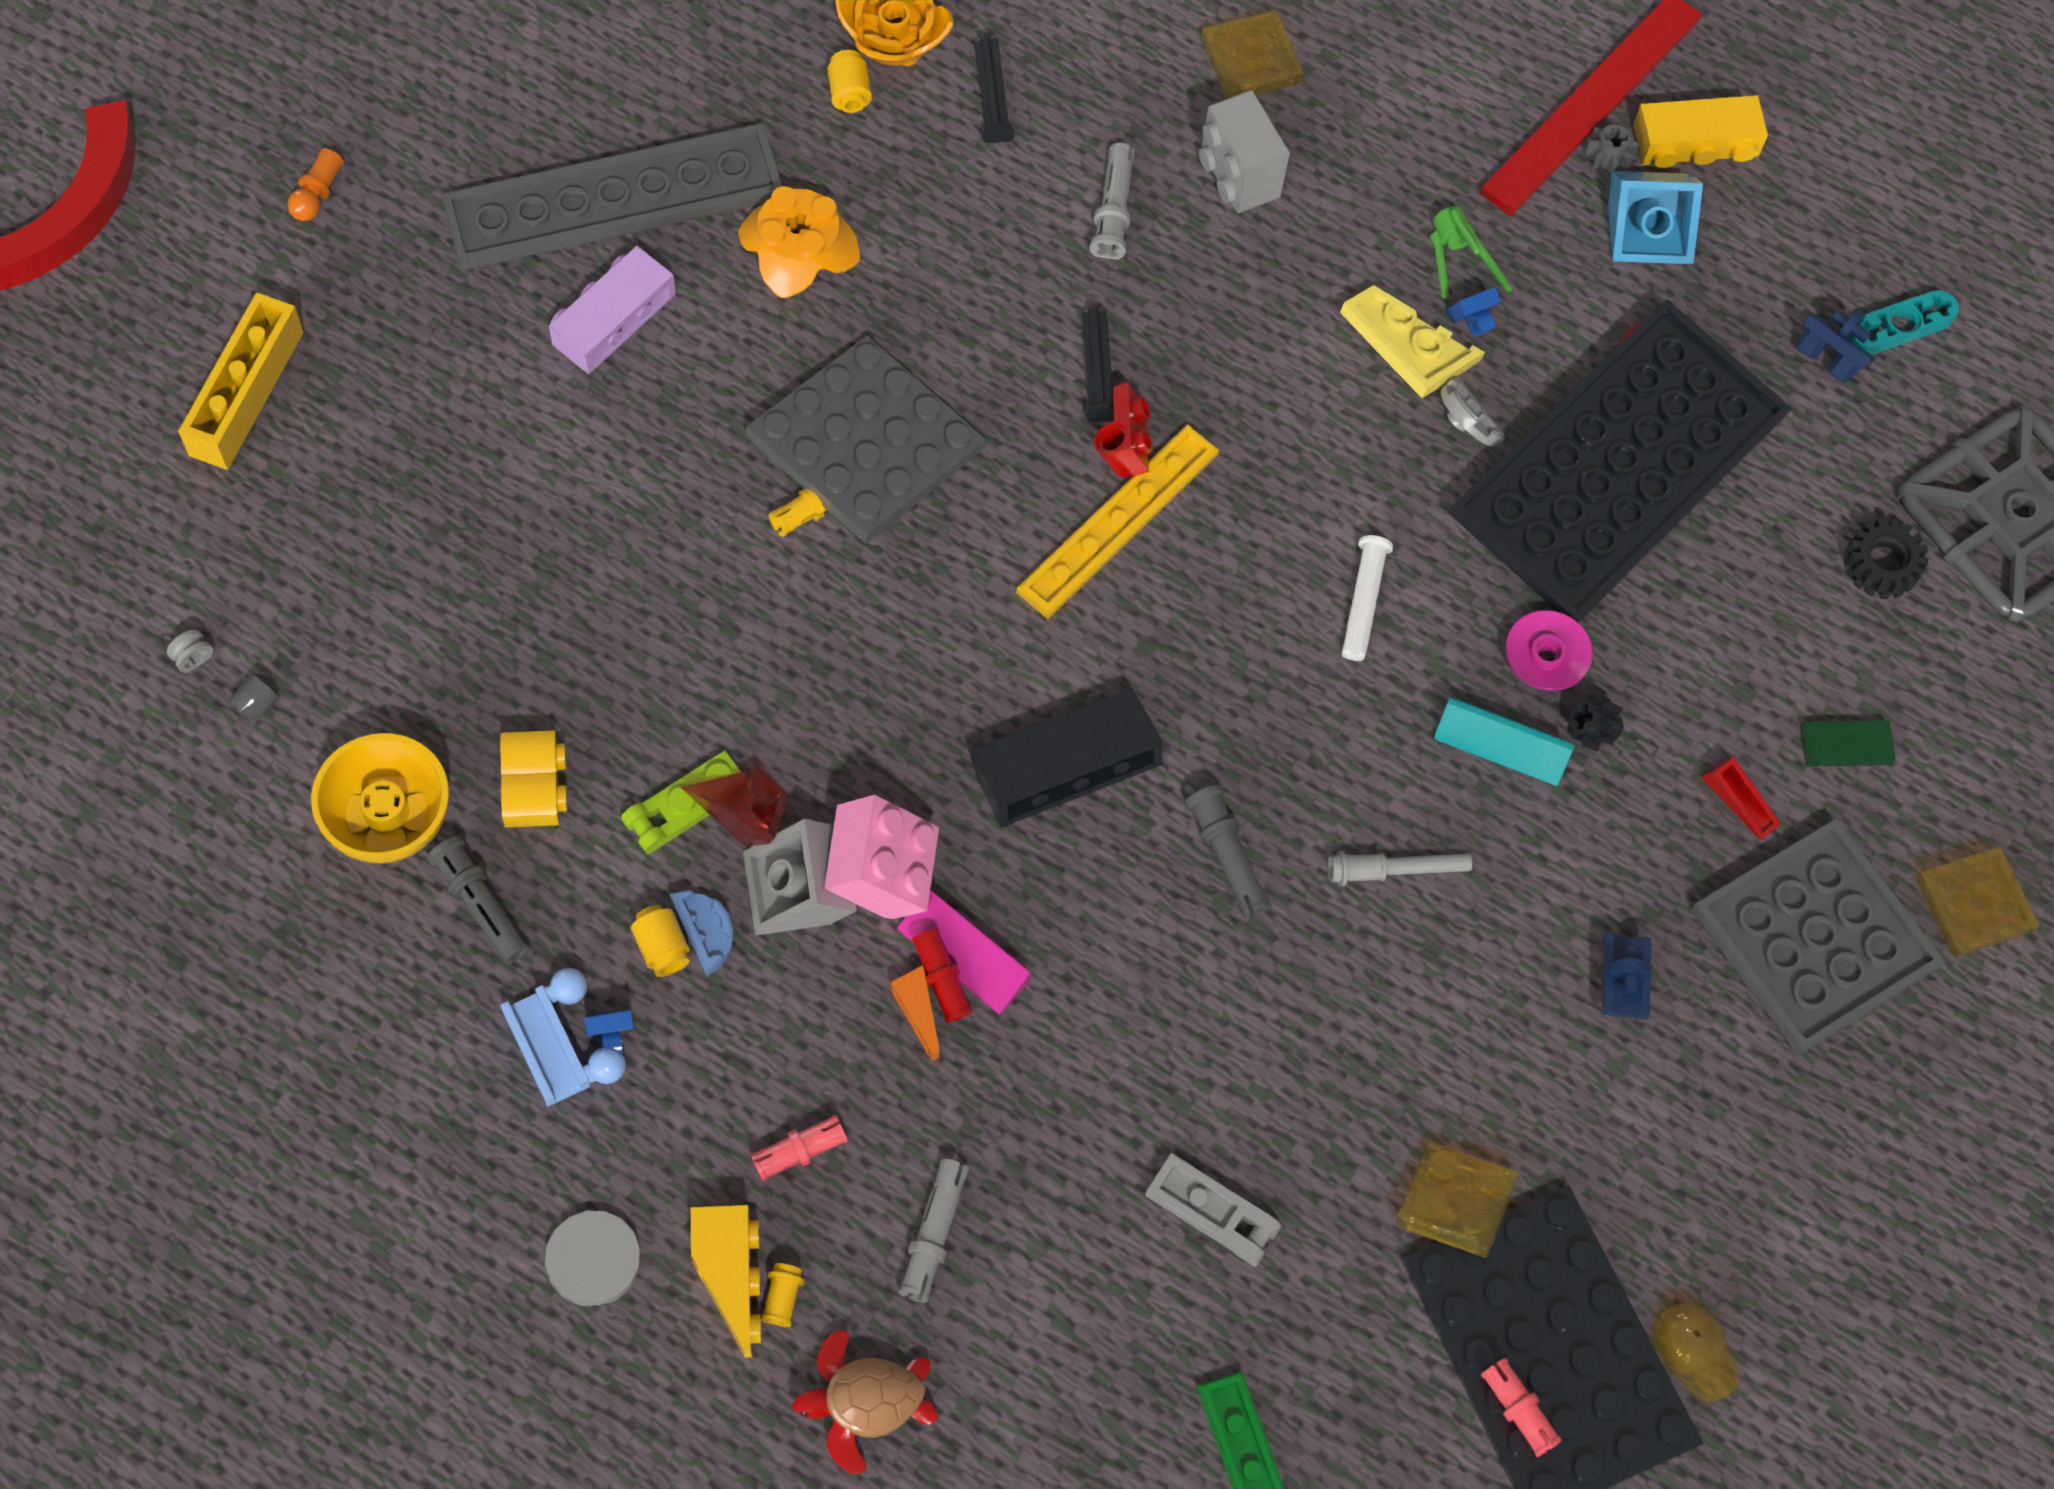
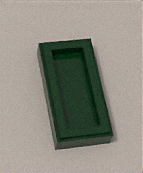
(1847, 743)

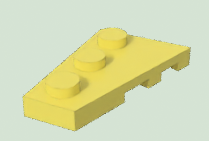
(1410, 346)

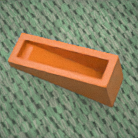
(914, 1000)

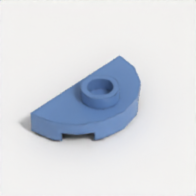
(706, 926)

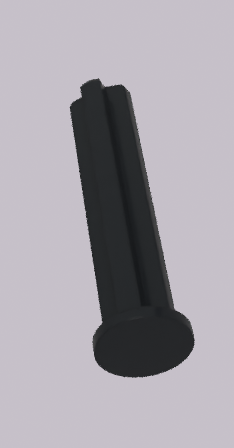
(992, 91)
(1098, 365)

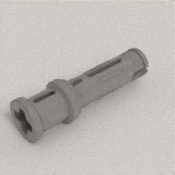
(1112, 216)

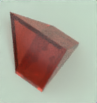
(743, 804)

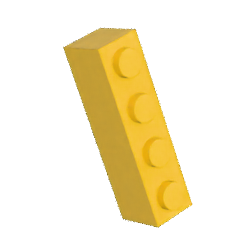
(241, 381)

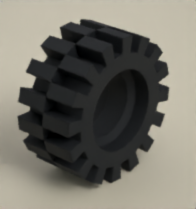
(1899, 540)

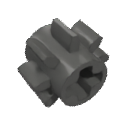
(1612, 147)

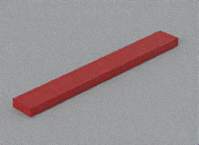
(1589, 105)

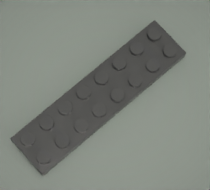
(611, 196)

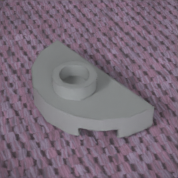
(1468, 413)

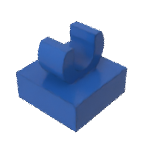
(1476, 311)
(610, 1027)

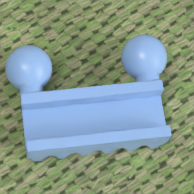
(547, 1045)

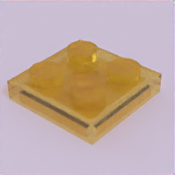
(1252, 55)
(1977, 902)
(1457, 1199)

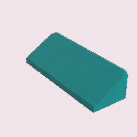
(1504, 741)

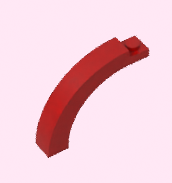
(83, 206)

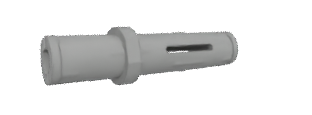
(929, 1245)

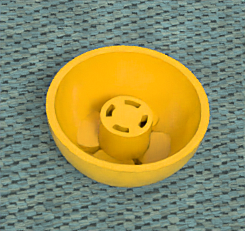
(368, 781)

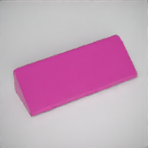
(982, 963)

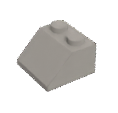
(789, 880)

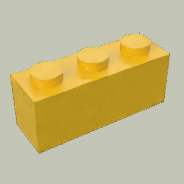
(1700, 131)

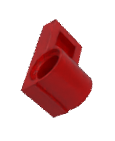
(1125, 441)

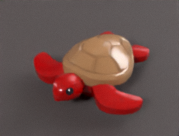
(864, 1399)

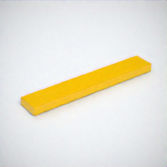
(1117, 522)

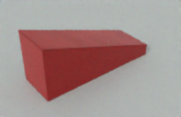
(1741, 796)

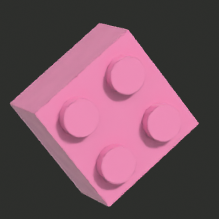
(881, 857)

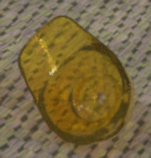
(1700, 1362)

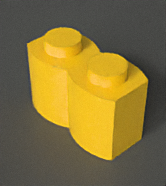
(531, 779)

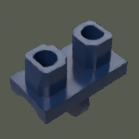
(1851, 355)
(1626, 976)

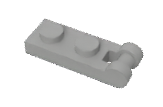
(1212, 1209)

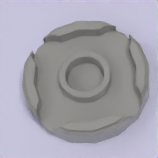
(592, 1258)

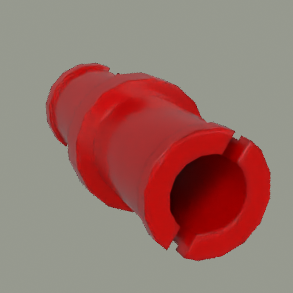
(942, 975)

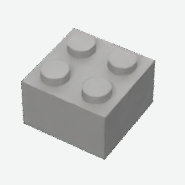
(1243, 152)

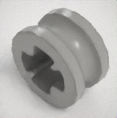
(189, 650)

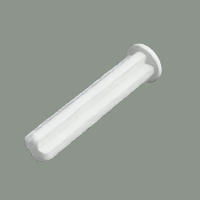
(1365, 596)

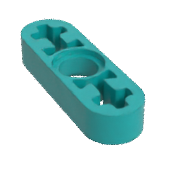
(1912, 310)

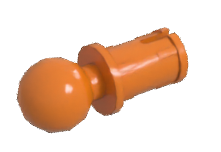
(305, 202)

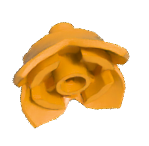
(894, 29)
(793, 260)

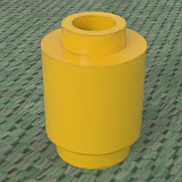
(849, 81)
(660, 940)

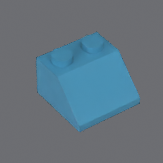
(1654, 216)

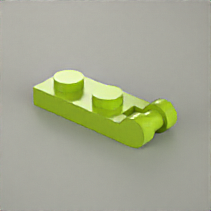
(675, 805)

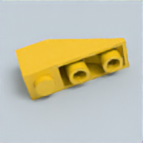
(722, 1258)

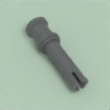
(1221, 833)
(468, 884)

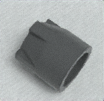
(253, 699)

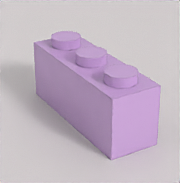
(611, 309)

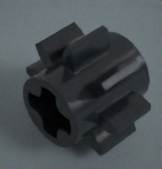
(1596, 722)

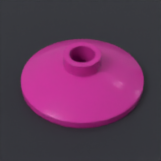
(1550, 633)

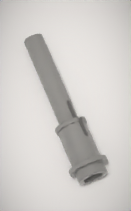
(1368, 867)

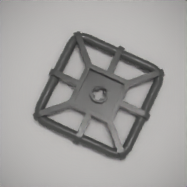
(1992, 509)

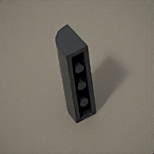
(1067, 757)

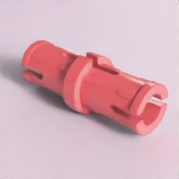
(799, 1147)
(1521, 1407)

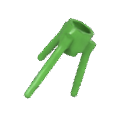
(1456, 232)

